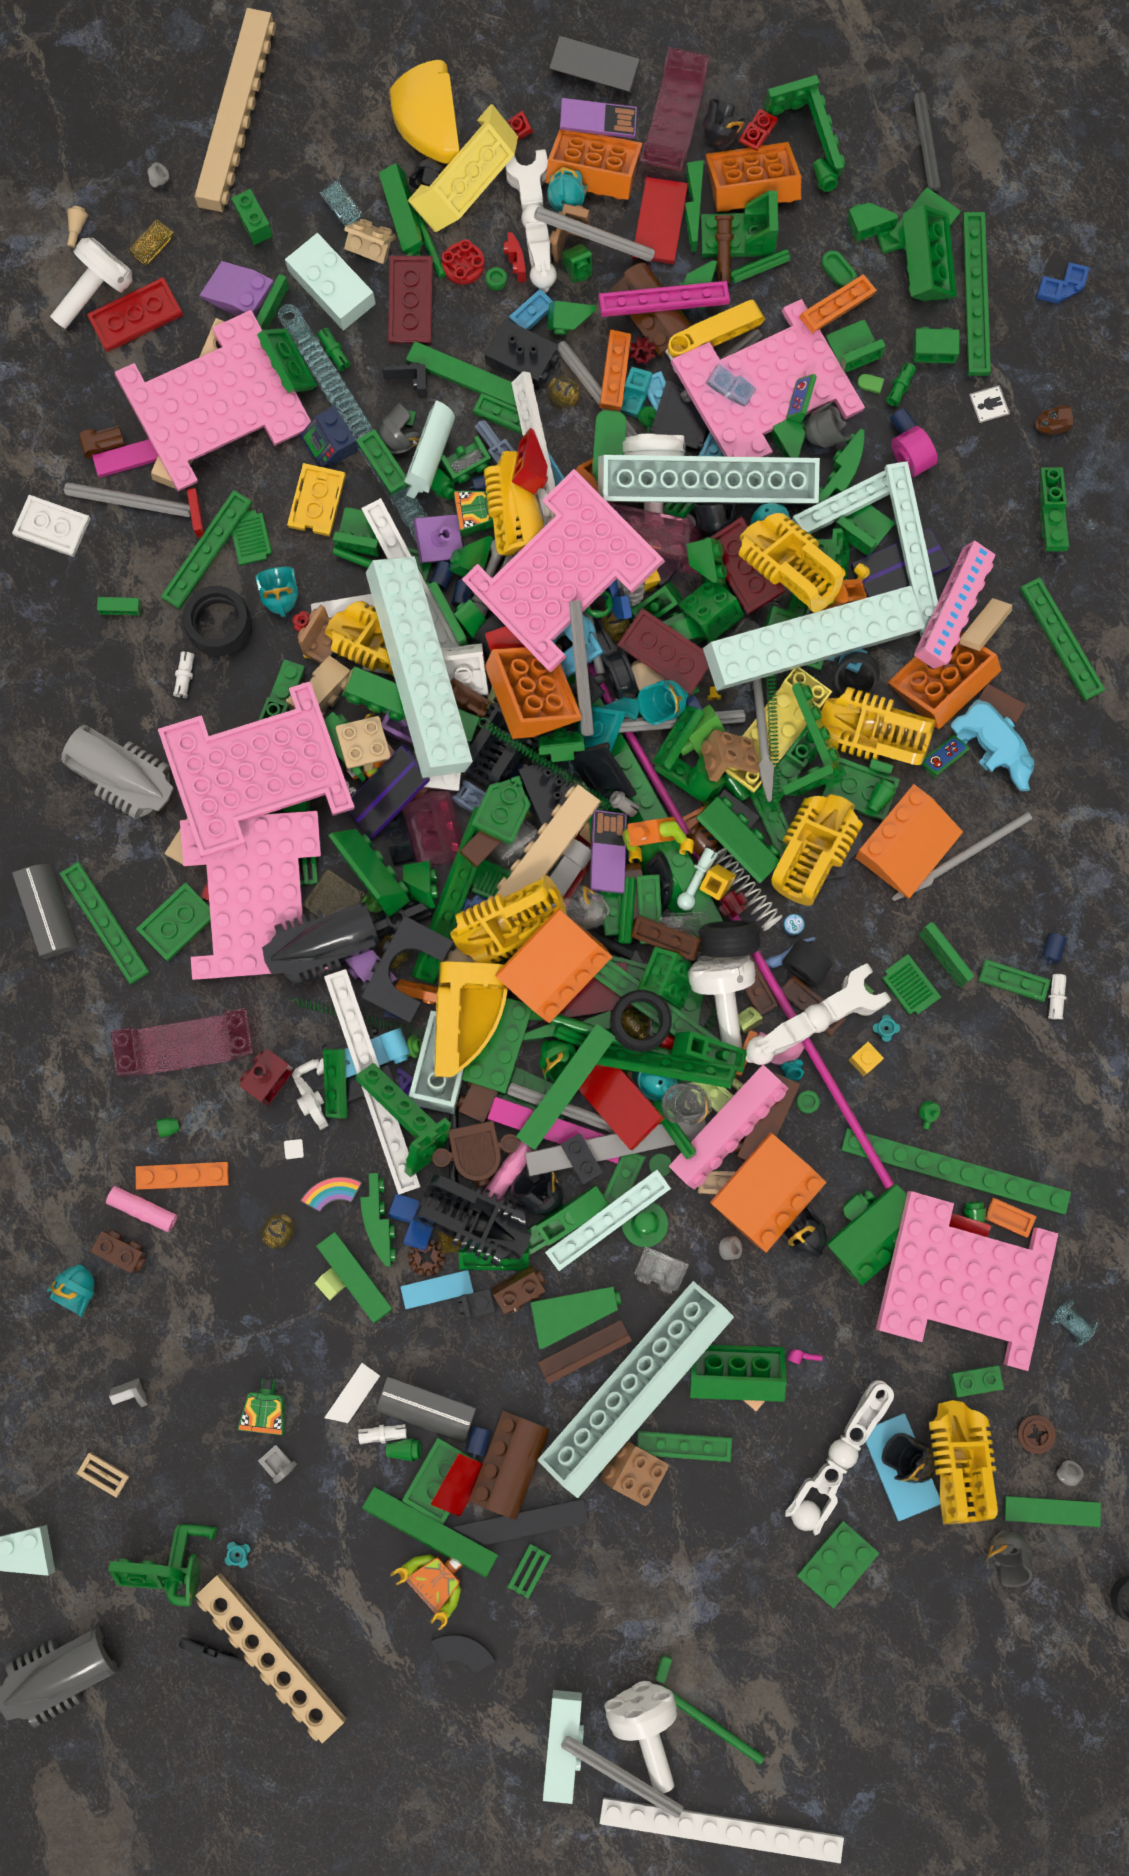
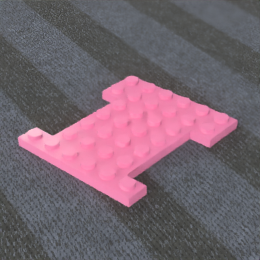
(773, 370)
(213, 400)
(565, 562)
(253, 770)
(252, 889)
(965, 1280)

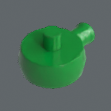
(646, 417)
(929, 1113)

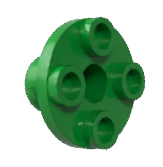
(647, 1226)

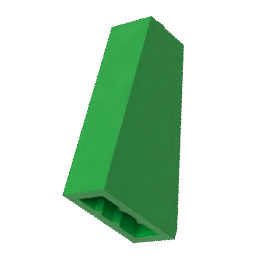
(567, 1314)

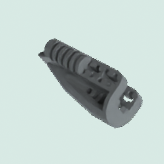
(53, 1677)

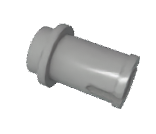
(619, 801)

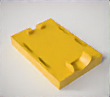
(316, 499)

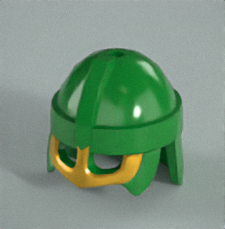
(555, 1057)

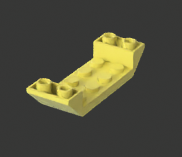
(467, 172)
(790, 723)

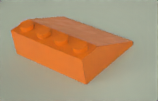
(604, 161)
(746, 174)
(948, 688)
(529, 694)
(909, 842)
(554, 965)
(768, 1192)

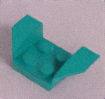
(608, 721)

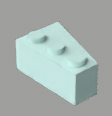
(27, 1552)

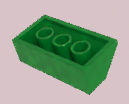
(929, 254)
(739, 838)
(370, 870)
(871, 1237)
(739, 1373)

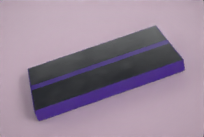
(889, 568)
(387, 792)

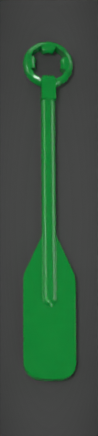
(608, 440)

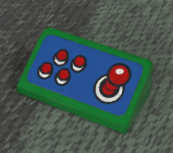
(801, 398)
(944, 756)

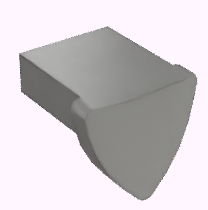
(128, 1391)
(277, 1464)

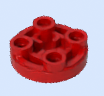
(463, 262)

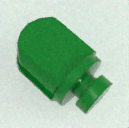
(442, 485)
(858, 1204)

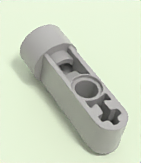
(569, 865)

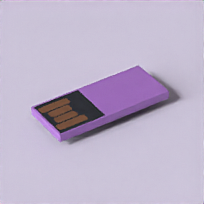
(598, 118)
(608, 852)

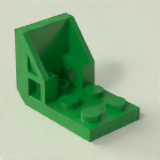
(753, 230)

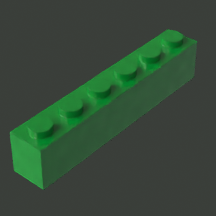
(383, 696)

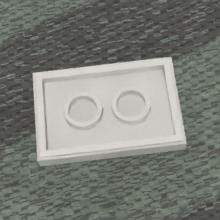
(51, 525)

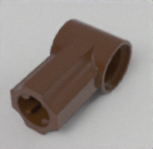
(96, 442)

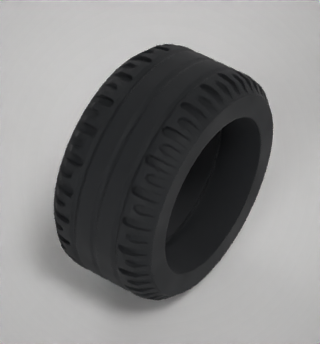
(729, 938)
(652, 999)

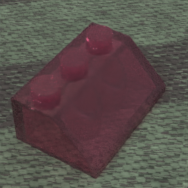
(433, 828)

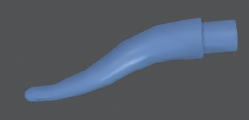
(776, 961)

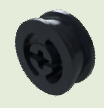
(619, 673)

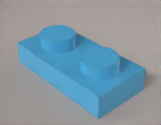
(532, 310)

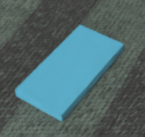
(905, 1497)

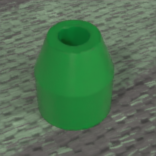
(167, 1126)

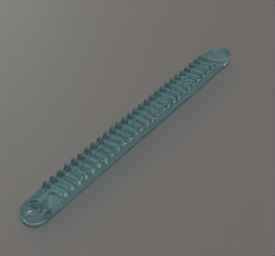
(340, 396)

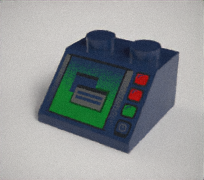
(329, 438)

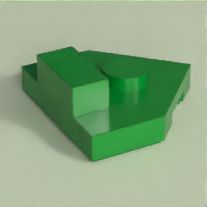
(561, 744)

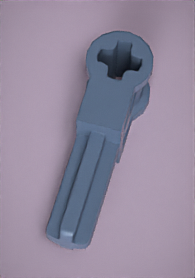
(495, 445)
(468, 796)

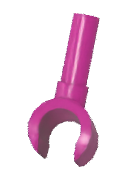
(797, 1355)

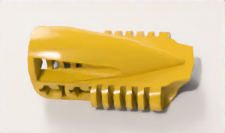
(510, 503)
(786, 554)
(359, 636)
(876, 728)
(815, 843)
(504, 923)
(964, 1459)

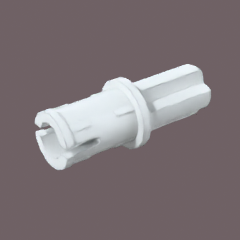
(1057, 997)

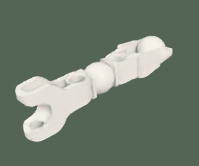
(528, 183)
(818, 1017)
(842, 1456)

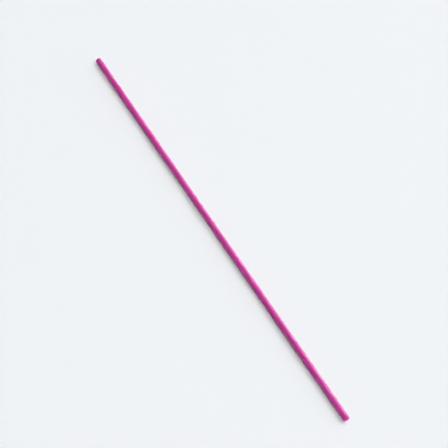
(762, 965)

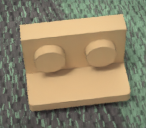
(369, 240)
(363, 743)

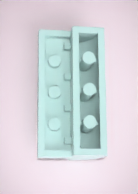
(429, 449)

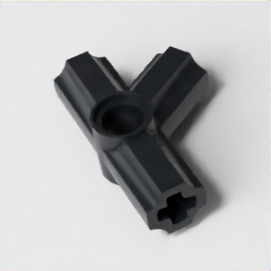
(414, 911)

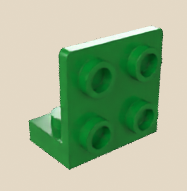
(855, 346)
(865, 528)
(356, 534)
(712, 609)
(667, 976)

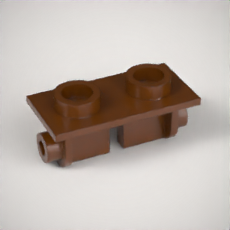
(469, 699)

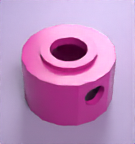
(915, 448)

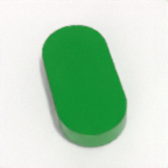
(838, 268)

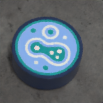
(794, 924)

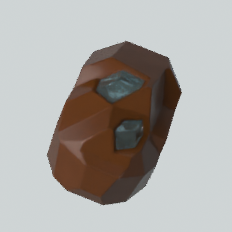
(1055, 420)

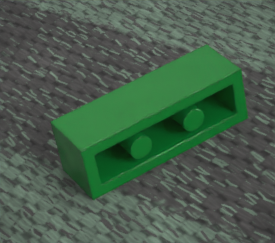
(118, 606)

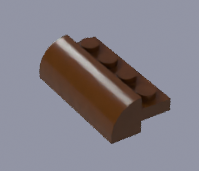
(656, 325)
(509, 1465)

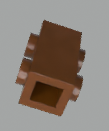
(118, 1252)
(519, 1289)

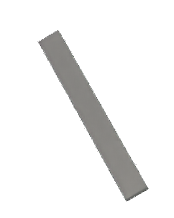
(604, 1148)

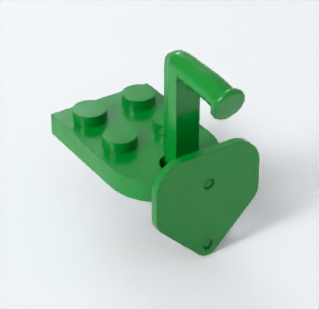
(168, 1577)

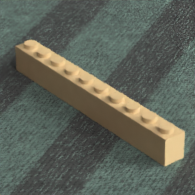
(234, 110)
(547, 849)

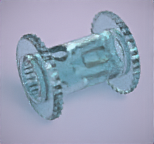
(1075, 1324)

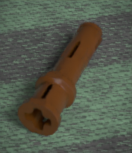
(724, 237)

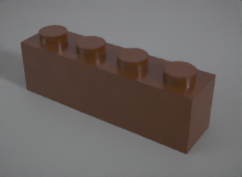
(477, 1102)
(769, 1124)

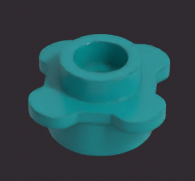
(892, 1028)
(793, 1069)
(231, 1558)

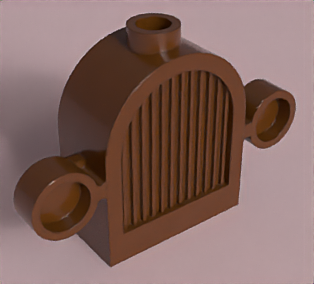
(475, 1151)

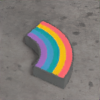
(331, 1190)

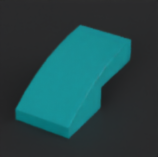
(635, 391)

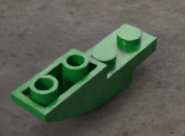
(844, 467)
(1052, 509)
(289, 676)
(793, 762)
(566, 1218)
(378, 1230)

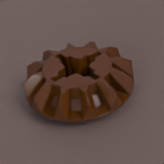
(427, 1268)
(1046, 1440)

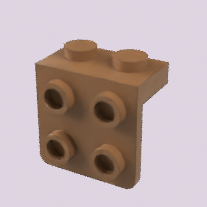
(559, 236)
(313, 639)
(728, 750)
(634, 1473)

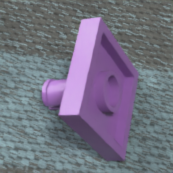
(437, 537)

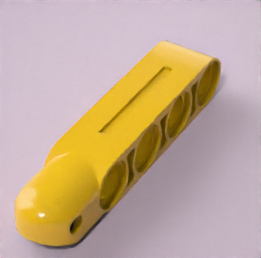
(717, 328)

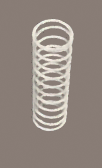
(769, 923)

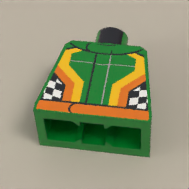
(472, 512)
(264, 1411)

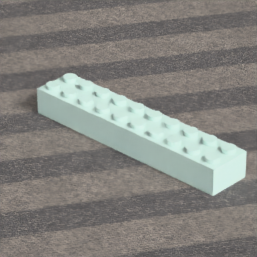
(708, 479)
(813, 638)
(418, 667)
(635, 1389)

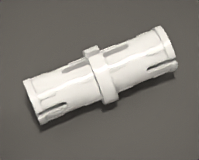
(183, 674)
(382, 1433)

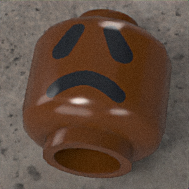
(702, 838)

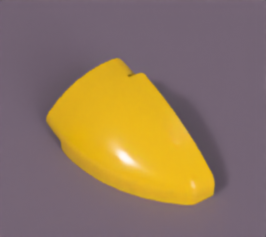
(425, 110)
(466, 1013)

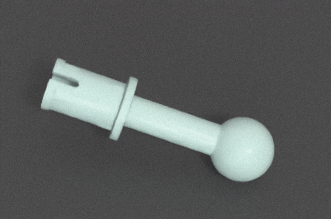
(687, 900)

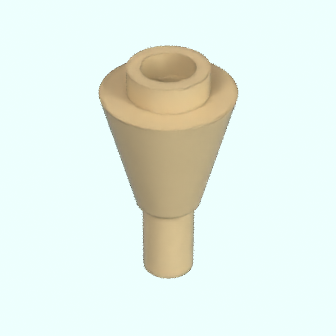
(76, 221)

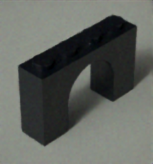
(408, 937)

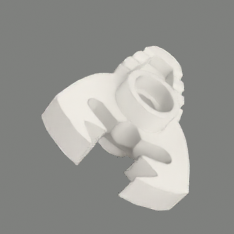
(310, 1101)

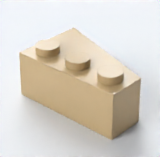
(327, 683)

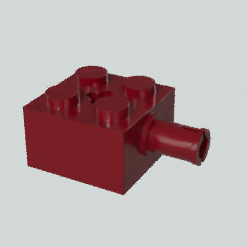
(266, 1077)

